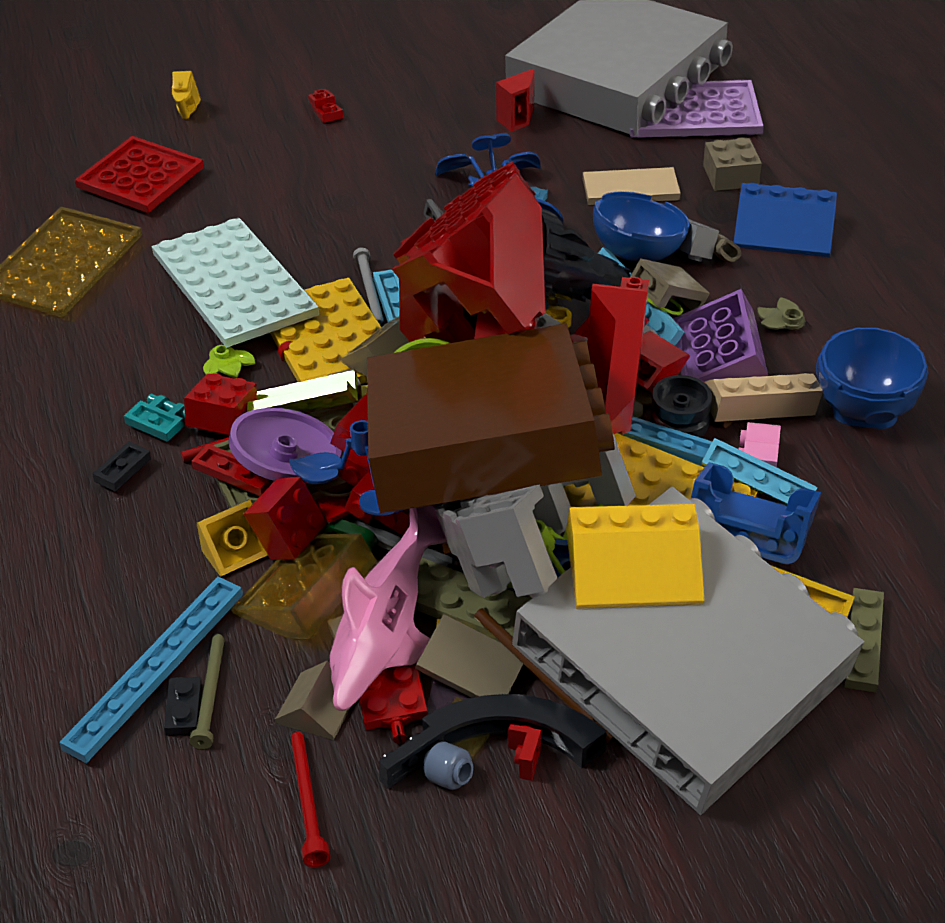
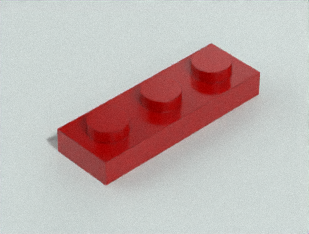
(225, 467)

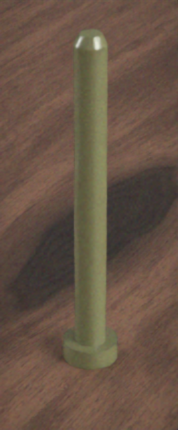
(202, 737)

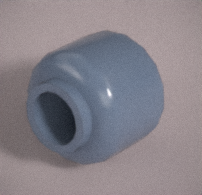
(448, 765)

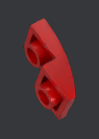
(325, 105)

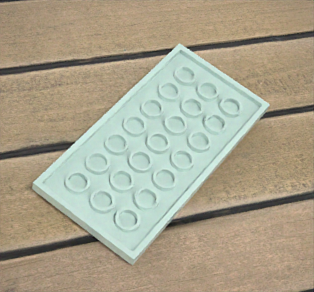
(234, 282)

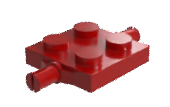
(394, 701)

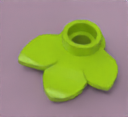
(227, 361)

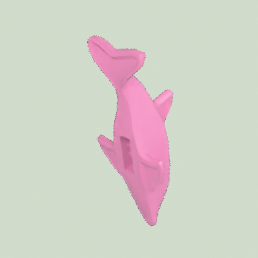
(379, 613)

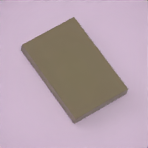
(468, 660)

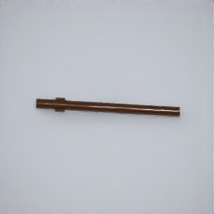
(507, 639)

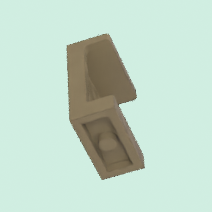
(668, 281)

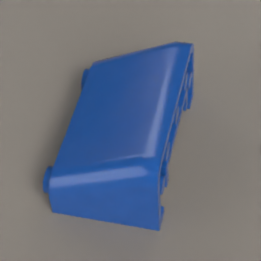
(773, 527)

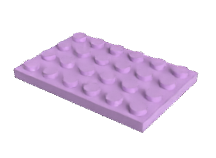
(710, 110)

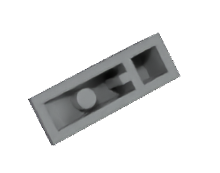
(699, 241)

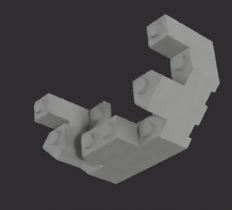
(500, 536)

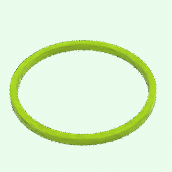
(669, 311)

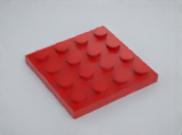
(139, 174)

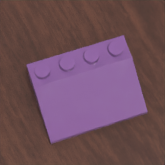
(722, 340)

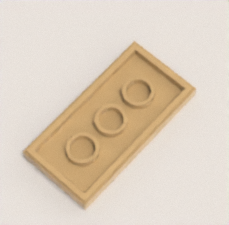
(656, 182)

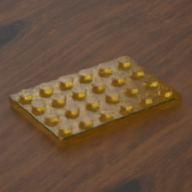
(64, 260)

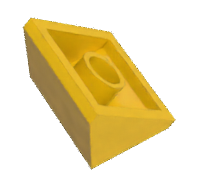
(229, 540)

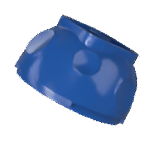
(871, 376)

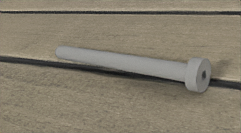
(362, 257)

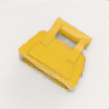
(185, 93)

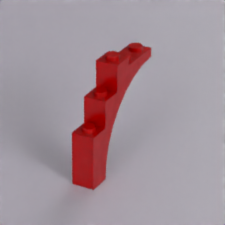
(358, 472)

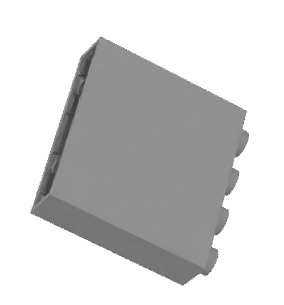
(620, 60)
(696, 684)

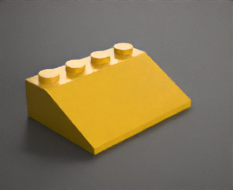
(635, 555)

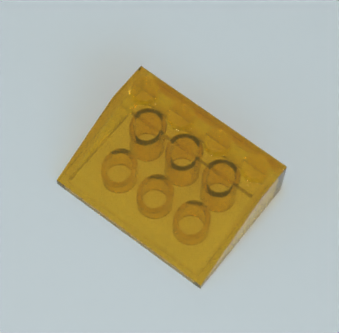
(304, 591)

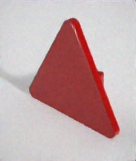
(333, 508)

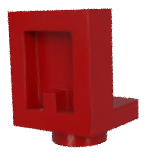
(528, 749)

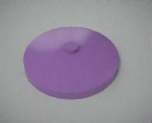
(271, 436)

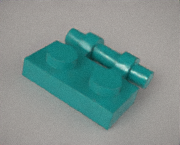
(157, 417)

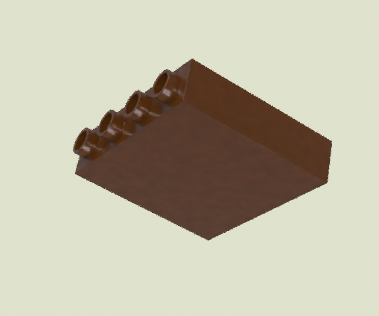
(484, 418)

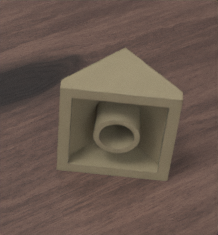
(311, 704)

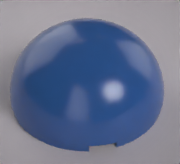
(638, 227)

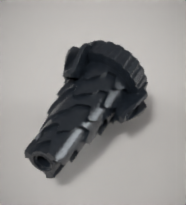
(572, 265)

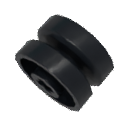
(682, 404)

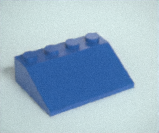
(785, 219)

